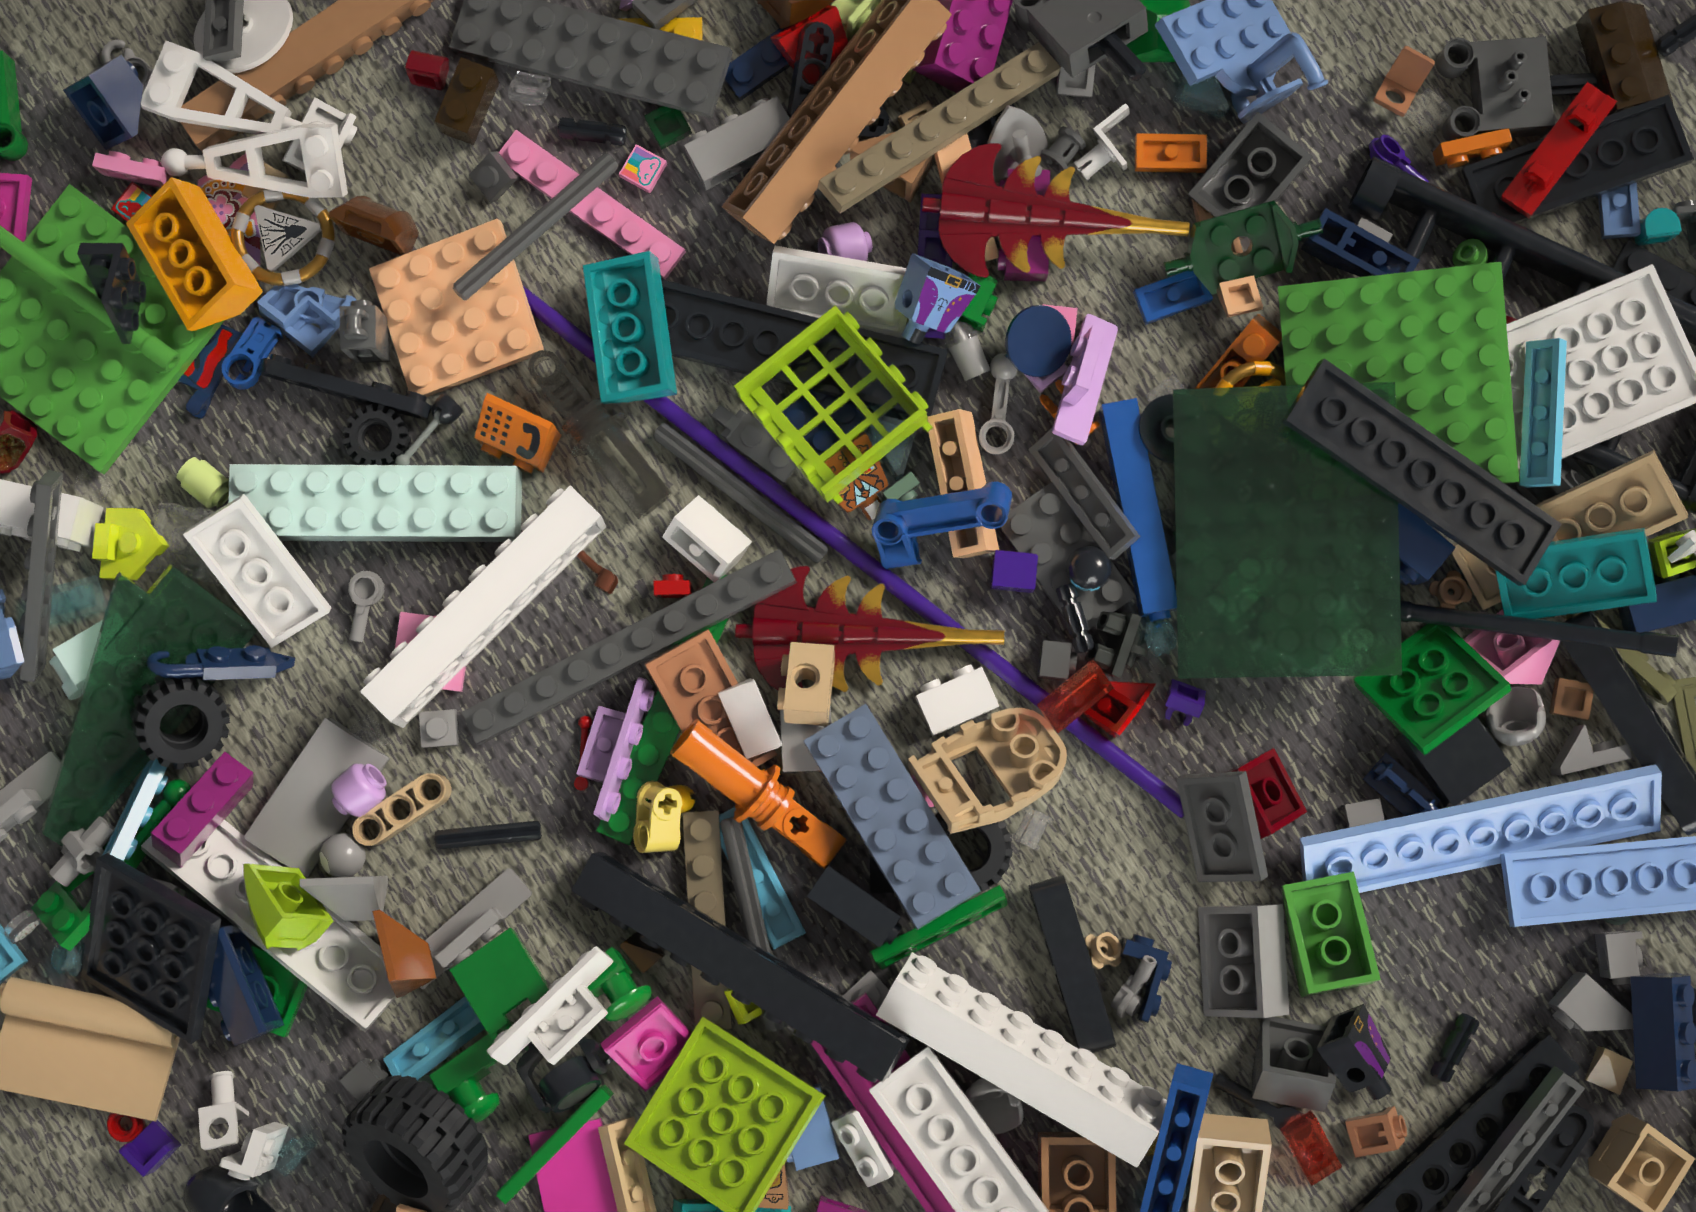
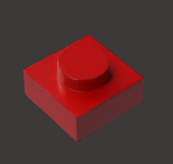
(672, 586)

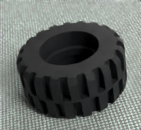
(415, 1145)

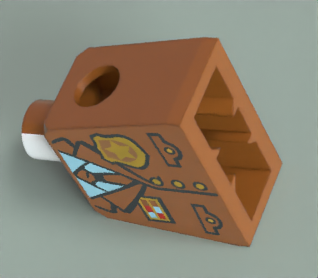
(864, 489)

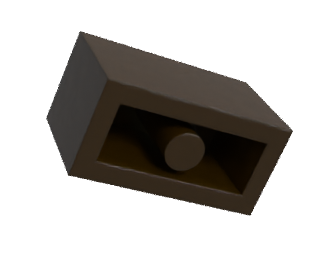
(467, 101)

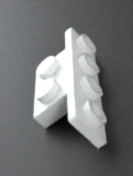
(559, 1016)

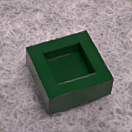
(667, 126)

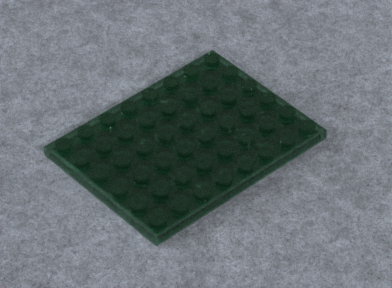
(1278, 546)

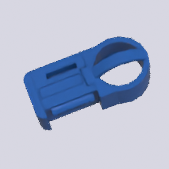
(252, 346)

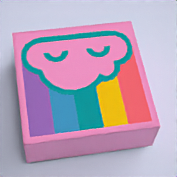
(643, 168)

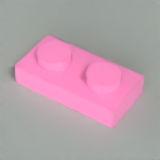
(121, 167)

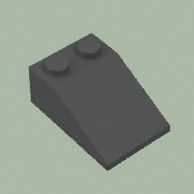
(1251, 170)

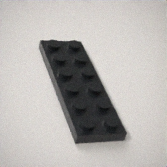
(1619, 153)

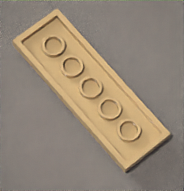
(1615, 501)

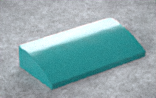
(629, 328)

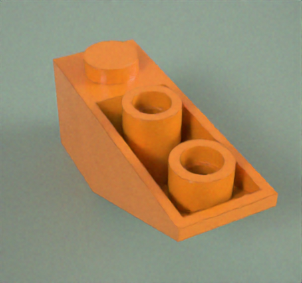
(1252, 344)

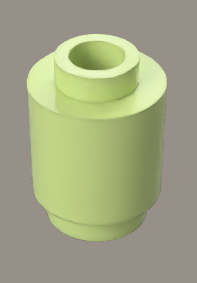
(204, 482)

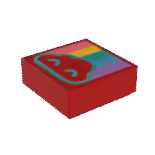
(130, 201)

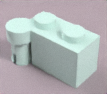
(73, 660)

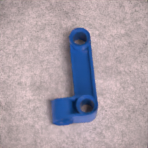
(900, 522)

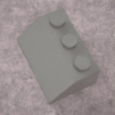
(1243, 961)

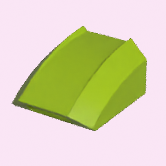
(281, 908)

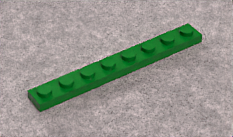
(648, 758)

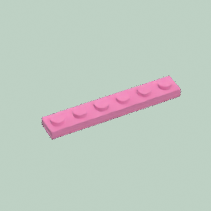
(596, 209)

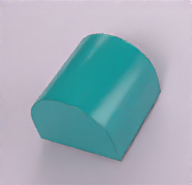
(1658, 227)

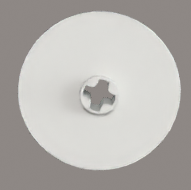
(263, 33)

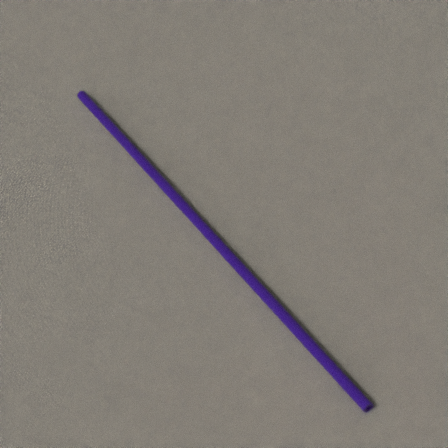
(866, 563)

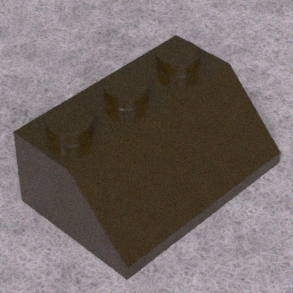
(1622, 54)

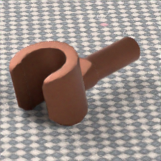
(606, 579)

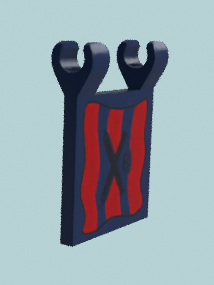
(206, 370)

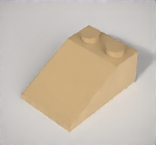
(1229, 1165)

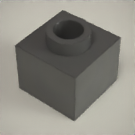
(1056, 660)
(364, 1077)

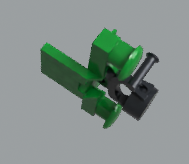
(498, 981)

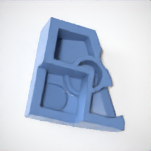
(296, 307)

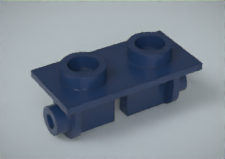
(1400, 787)

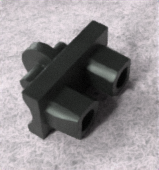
(1121, 643)

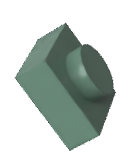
(903, 489)

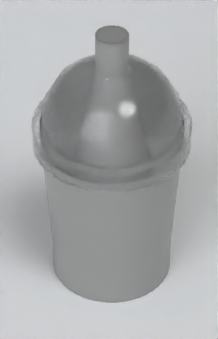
(966, 350)

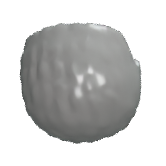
(1517, 717)
(995, 1106)

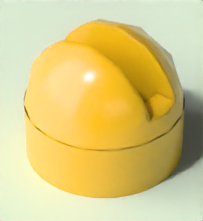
(685, 792)

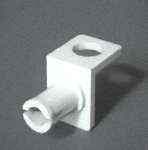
(1105, 150)
(223, 1110)

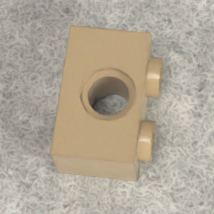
(809, 704)

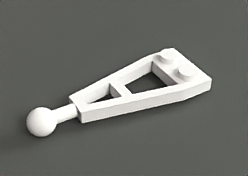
(173, 78)
(320, 156)

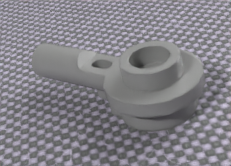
(365, 590)
(1129, 998)

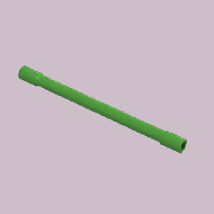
(149, 345)

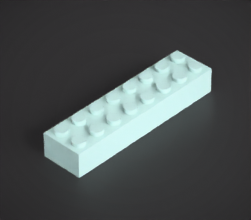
(383, 501)

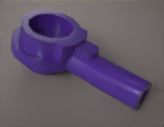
(1390, 151)

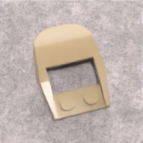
(1018, 750)

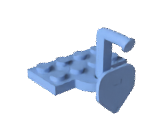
(1240, 46)

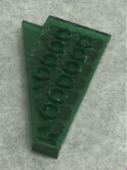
(101, 746)

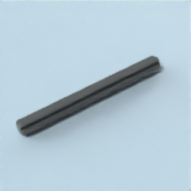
(535, 226)
(740, 493)
(746, 892)

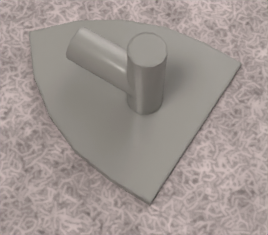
(1019, 138)

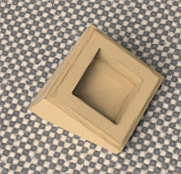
(1609, 1070)

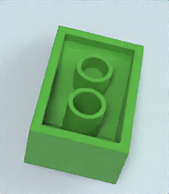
(1329, 935)

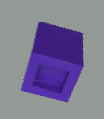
(1014, 571)
(150, 1148)

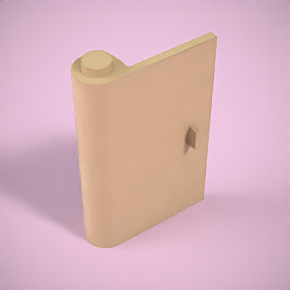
(82, 1050)

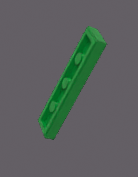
(940, 927)
(554, 1144)

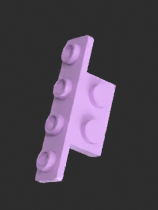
(1084, 379)
(610, 747)

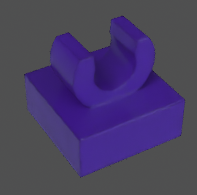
(1184, 699)

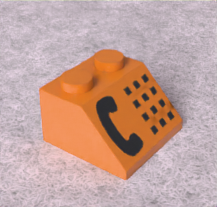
(516, 434)

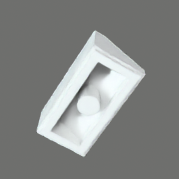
(749, 718)

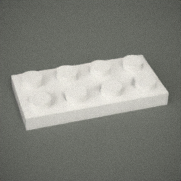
(818, 281)
(257, 570)

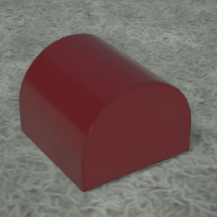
(427, 70)

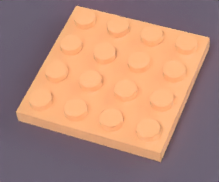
(450, 338)

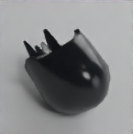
(218, 1192)

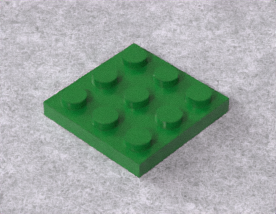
(1439, 687)

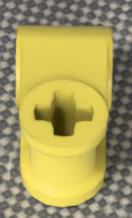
(659, 821)

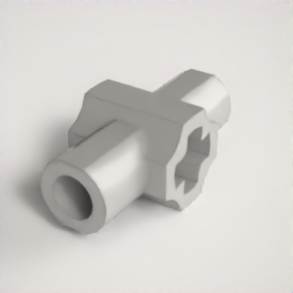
(81, 851)

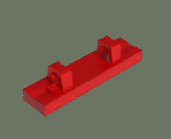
(1558, 150)

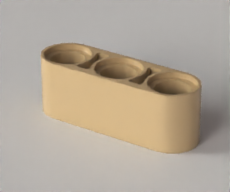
(385, 814)

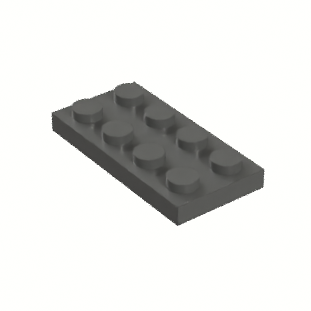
(1053, 532)

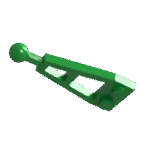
(60, 909)

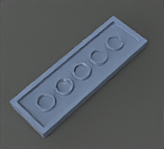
(891, 816)

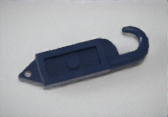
(223, 663)

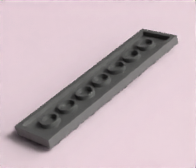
(595, 52)

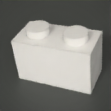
(707, 539)
(956, 700)

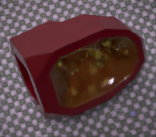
(16, 439)

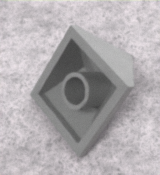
(349, 896)

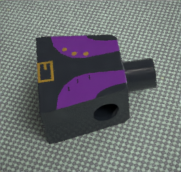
(1356, 1052)

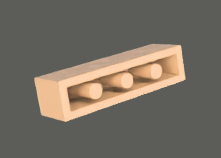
(959, 470)

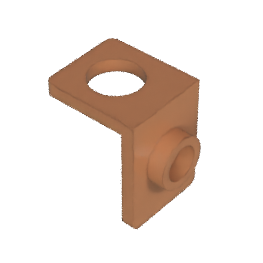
(1404, 79)

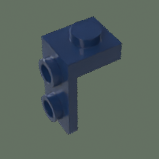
(1138, 948)

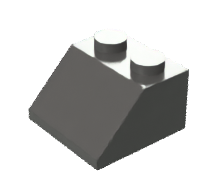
(1289, 1065)

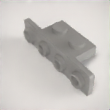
(27, 792)
(476, 921)

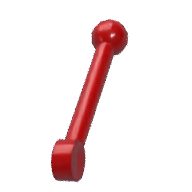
(584, 723)

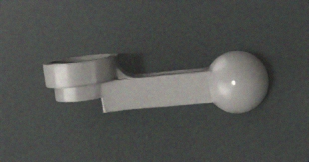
(1003, 372)

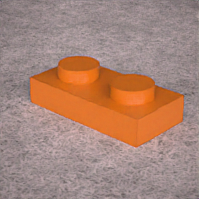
(1458, 151)
(1171, 153)

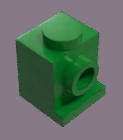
(981, 304)

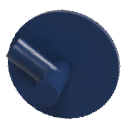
(1038, 341)

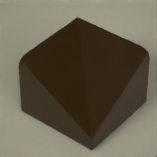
(641, 954)

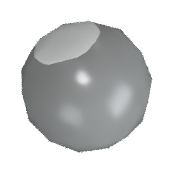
(342, 855)

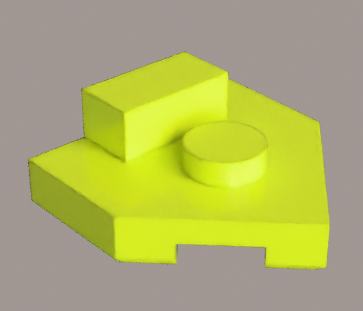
(126, 543)

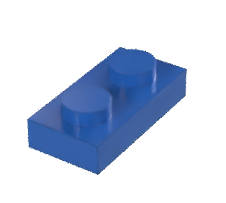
(1171, 296)

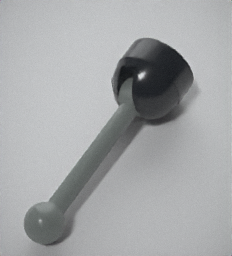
(444, 412)

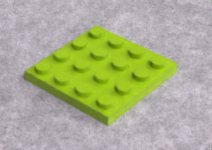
(724, 1119)

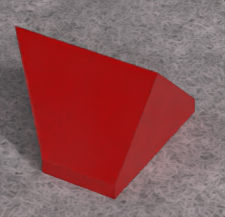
(1119, 706)

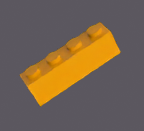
(193, 255)

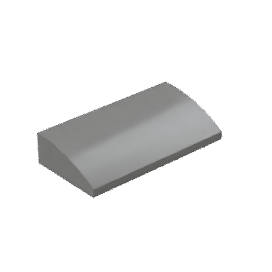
(301, 808)

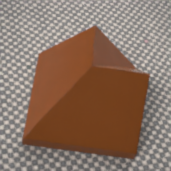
(404, 954)

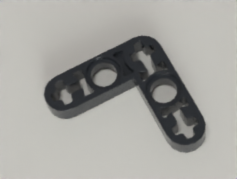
(800, 89)

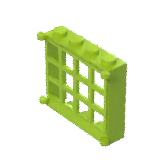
(793, 440)

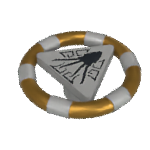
(283, 237)

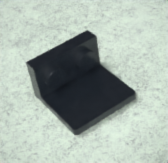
(115, 283)

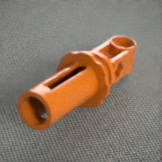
(756, 792)

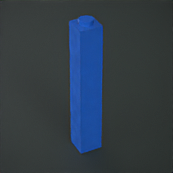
(1139, 503)

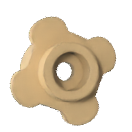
(1110, 946)

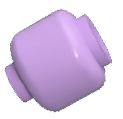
(846, 241)
(358, 790)

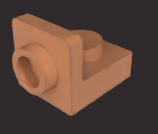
(1376, 1132)

